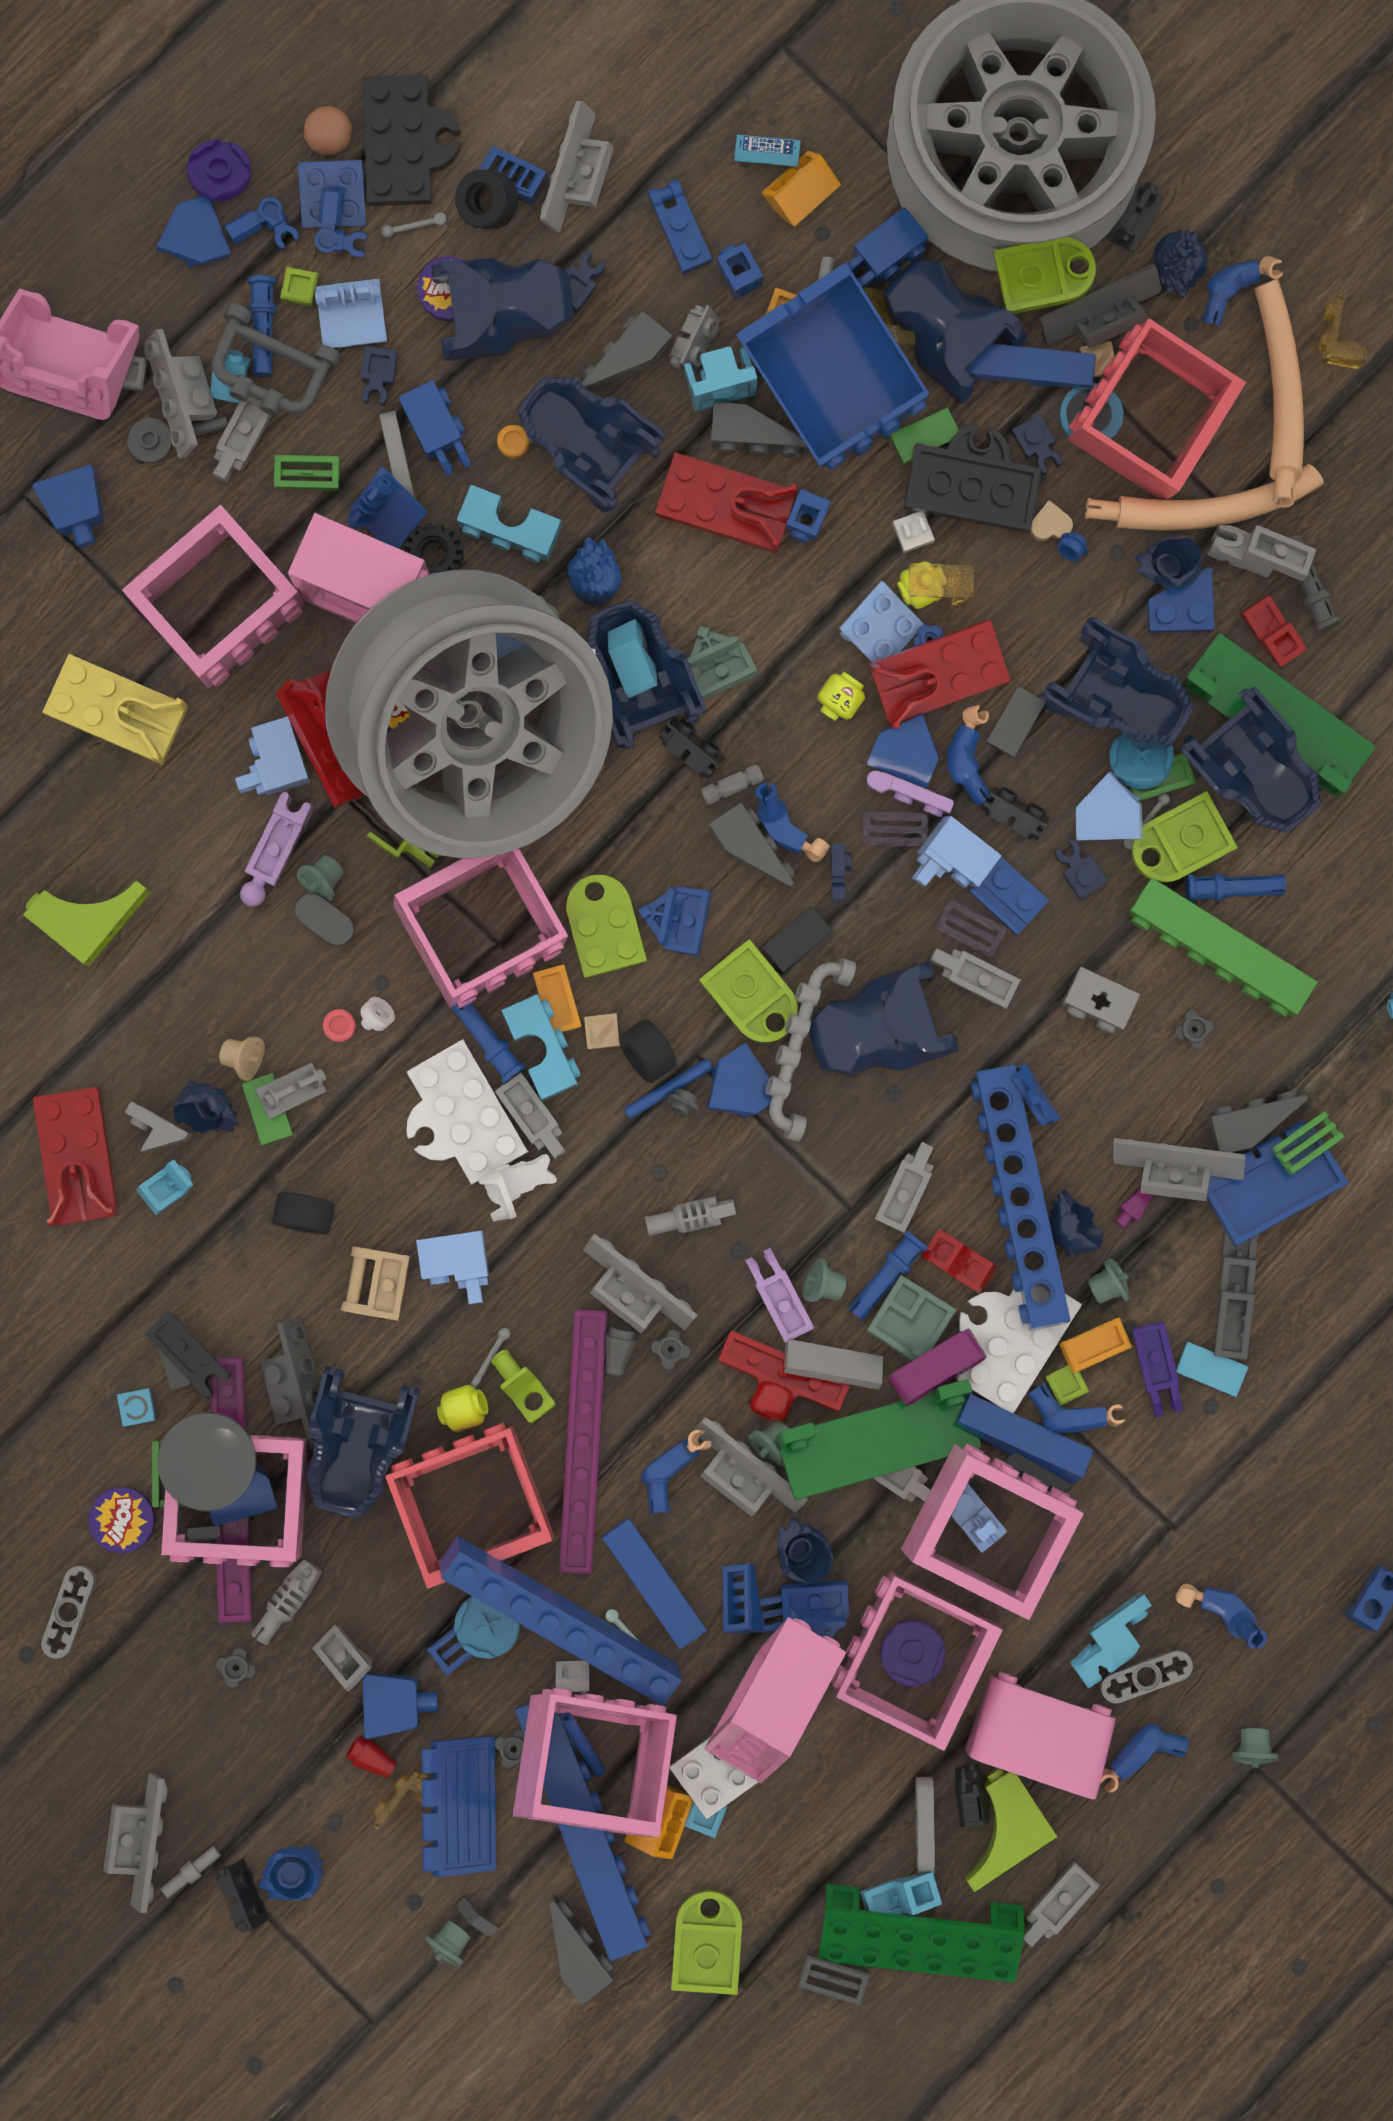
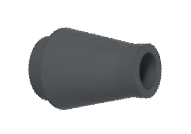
(619, 1347)

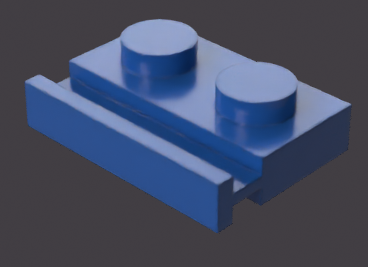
(1009, 896)

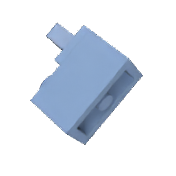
(280, 762)
(955, 850)
(459, 1256)
(977, 1520)

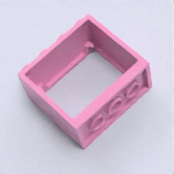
(349, 569)
(256, 629)
(552, 932)
(941, 1502)
(286, 1552)
(775, 1699)
(936, 1731)
(650, 1768)

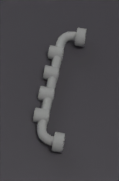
(790, 1055)

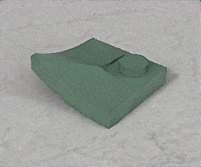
(910, 1319)

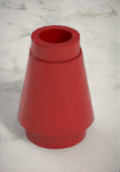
(370, 1757)

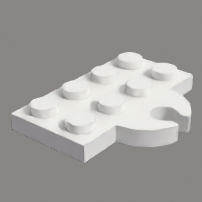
(462, 1114)
(1011, 1349)

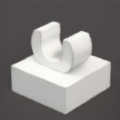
(913, 531)
(573, 1676)

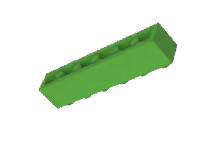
(1222, 948)

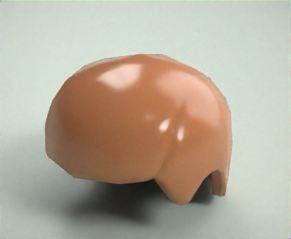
(328, 130)

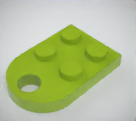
(1040, 274)
(1184, 840)
(604, 928)
(750, 992)
(707, 1946)

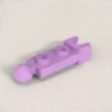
(274, 849)

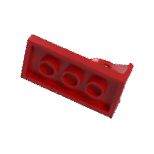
(726, 502)
(939, 672)
(306, 711)
(75, 1156)

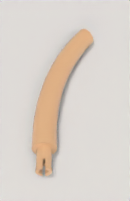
(1287, 393)
(1198, 513)

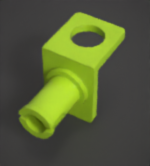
(403, 847)
(520, 1384)

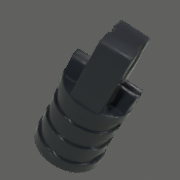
(970, 1796)

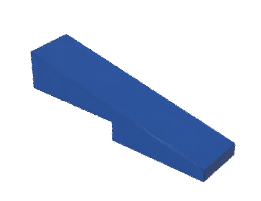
(1034, 366)
(1016, 1434)
(654, 1583)

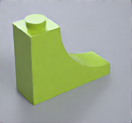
(84, 927)
(1017, 1828)

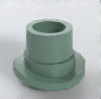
(321, 877)
(823, 1283)
(1109, 1283)
(765, 1443)
(1254, 1748)
(449, 1943)

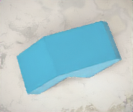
(630, 659)
(903, 1895)

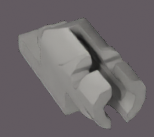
(1261, 551)

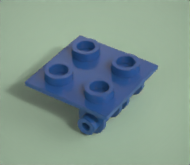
(337, 175)
(386, 510)

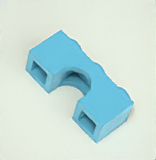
(533, 537)
(556, 1071)

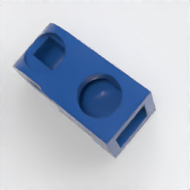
(1373, 1600)

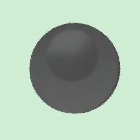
(207, 1461)

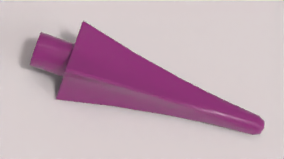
(1132, 1208)

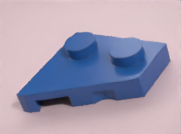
(1183, 608)

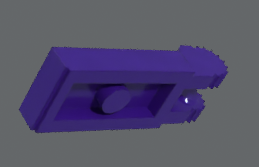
(1157, 1365)

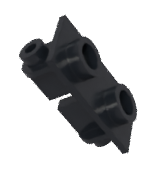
(1137, 217)
(702, 752)
(1027, 816)
(249, 1909)

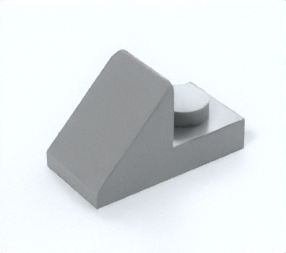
(163, 1132)
(343, 1657)

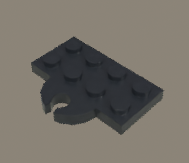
(403, 140)
(973, 482)

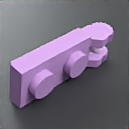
(907, 792)
(781, 1299)

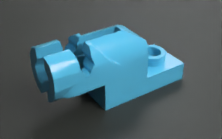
(1112, 1639)

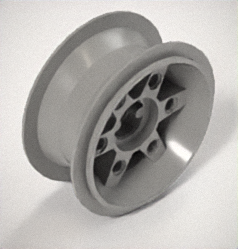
(973, 35)
(399, 658)

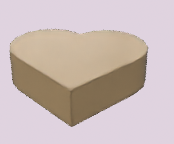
(1050, 523)

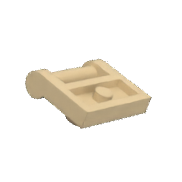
(386, 1285)

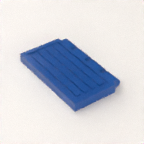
(1268, 1191)
(461, 1806)

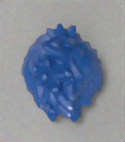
(594, 573)
(292, 1873)

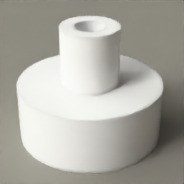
(376, 1014)

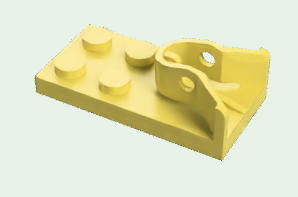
(115, 709)

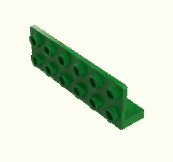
(1321, 738)
(874, 1442)
(921, 1942)

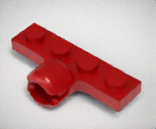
(774, 1387)

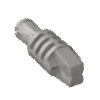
(691, 1216)
(287, 1600)

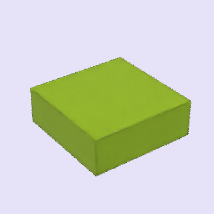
(299, 286)
(1066, 1385)

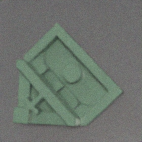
(719, 663)

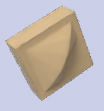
(1103, 353)
(602, 1031)

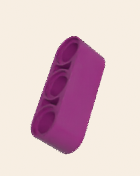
(937, 1367)

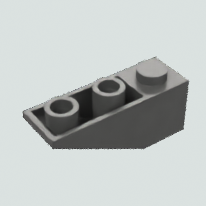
(633, 353)
(745, 428)
(742, 841)
(1246, 1127)
(579, 1962)

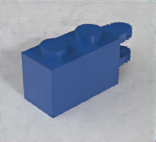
(889, 248)
(433, 424)

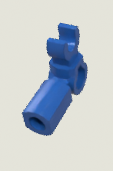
(268, 213)
(329, 238)

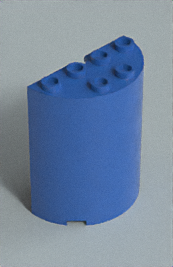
(835, 368)

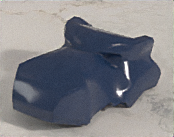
(502, 304)
(947, 324)
(587, 435)
(675, 687)
(1122, 690)
(1258, 765)
(880, 1026)
(354, 1444)

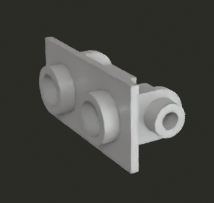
(702, 326)
(291, 1090)

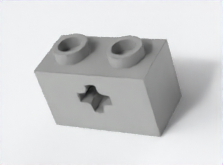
(1089, 985)

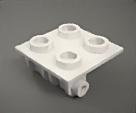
(710, 1779)

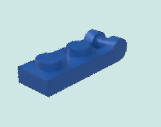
(680, 227)

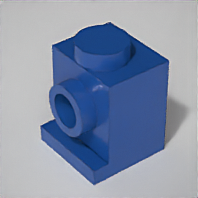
(740, 257)
(807, 506)

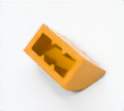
(801, 188)
(675, 1813)

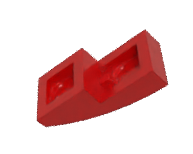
(1273, 631)
(959, 1261)

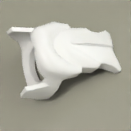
(508, 1182)

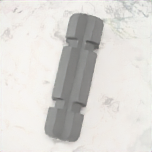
(732, 784)

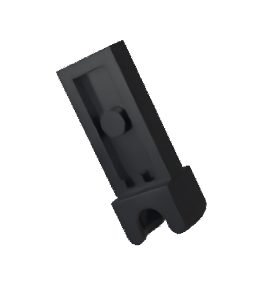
(186, 1353)

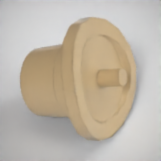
(243, 1056)

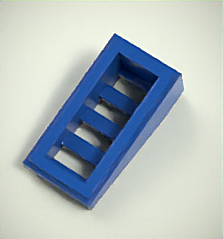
(539, 176)
(752, 1609)

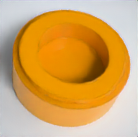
(513, 441)

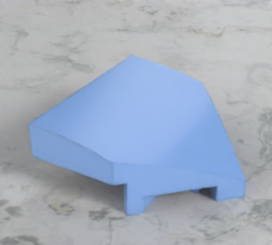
(1109, 812)

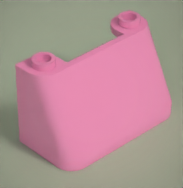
(63, 359)
(1041, 1736)

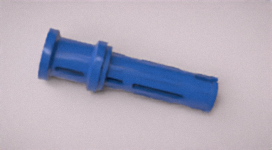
(262, 312)
(1219, 887)
(496, 1050)
(896, 1264)

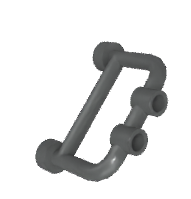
(243, 387)

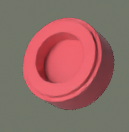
(339, 1025)

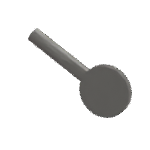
(151, 438)

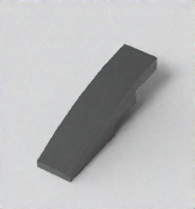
(1235, 1298)

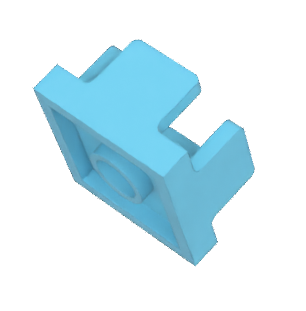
(721, 379)

